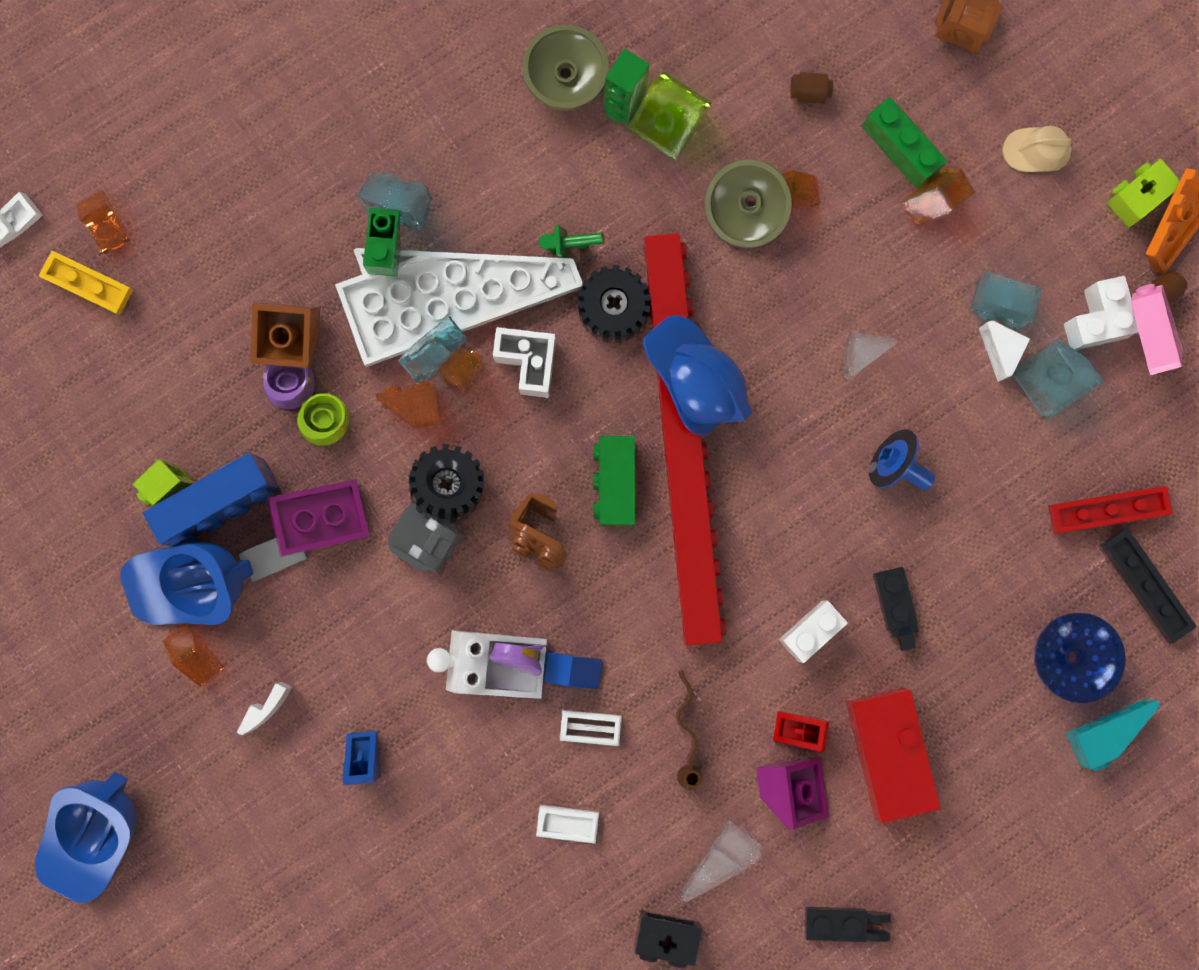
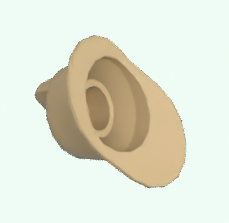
(1037, 149)

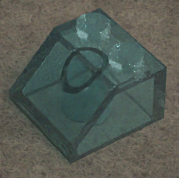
(390, 193)
(1056, 378)

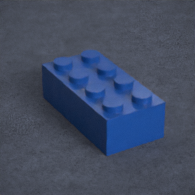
(212, 501)

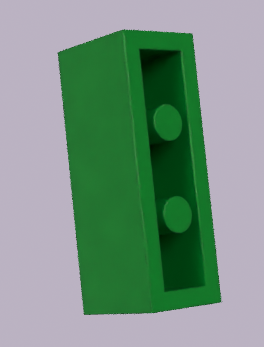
(625, 87)
(903, 143)
(615, 480)

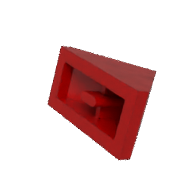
(801, 731)

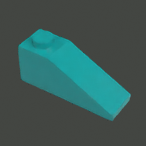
(1110, 735)

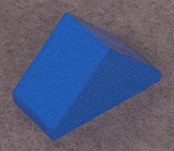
(572, 670)
(361, 758)

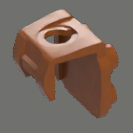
(967, 22)
(530, 541)

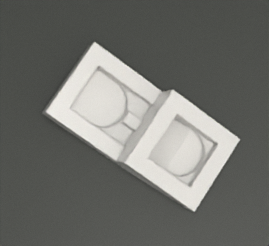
(17, 217)
(258, 714)

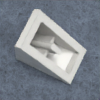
(1003, 348)

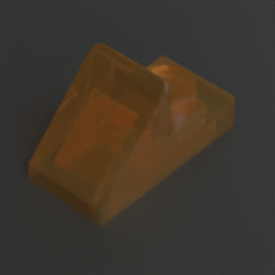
(102, 222)

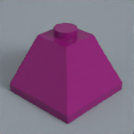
(794, 791)

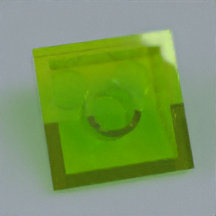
(669, 115)

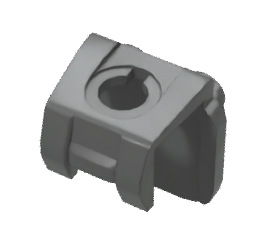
(424, 541)

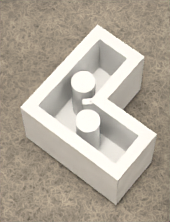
(1109, 317)
(532, 352)

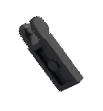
(844, 924)

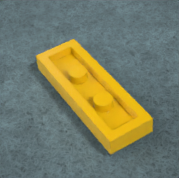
(85, 282)

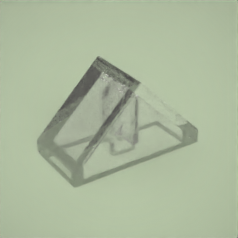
(862, 351)

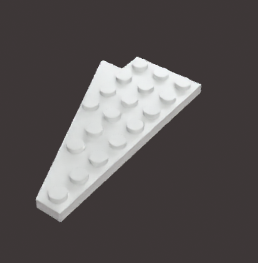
(430, 286)

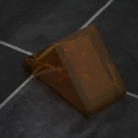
(803, 188)
(191, 655)

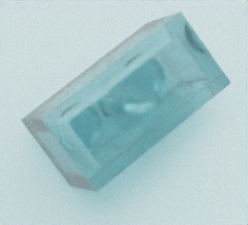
(1005, 300)

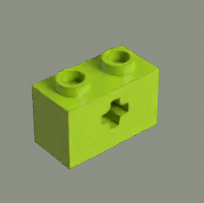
(1156, 182)
(161, 482)

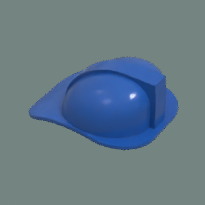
(699, 377)
(184, 584)
(85, 838)

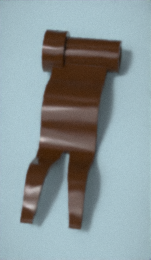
(689, 768)

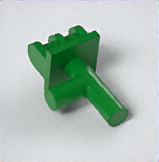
(560, 242)

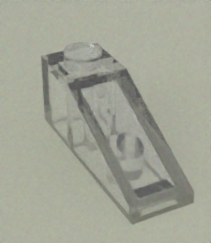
(725, 859)

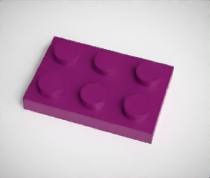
(318, 517)

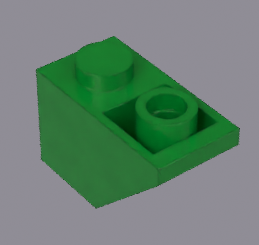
(382, 242)

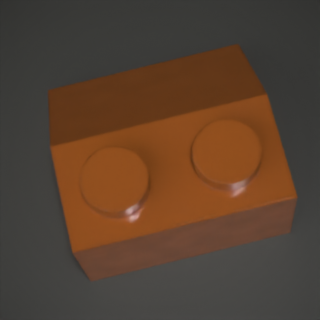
(284, 334)

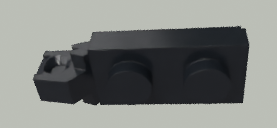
(897, 606)

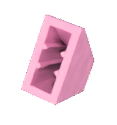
(1157, 329)

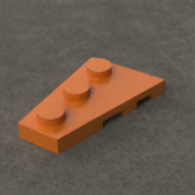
(1177, 224)

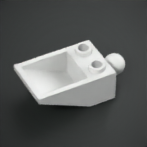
(485, 675)

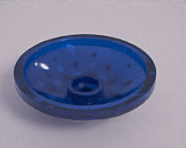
(1098, 659)

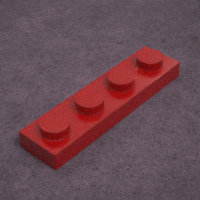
(1110, 509)

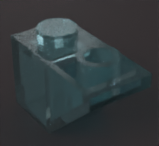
(433, 350)

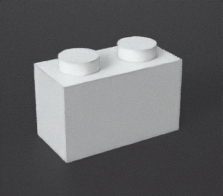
(813, 631)

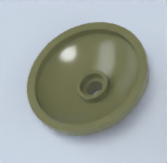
(560, 51)
(732, 215)

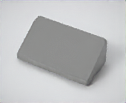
(266, 559)

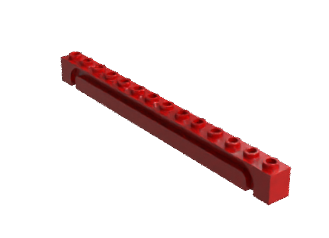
(684, 461)

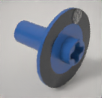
(896, 461)

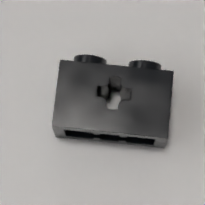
(653, 929)

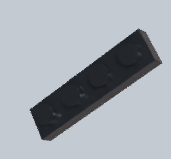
(1148, 586)

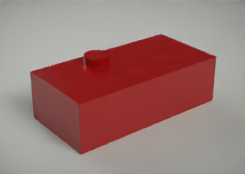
(892, 755)

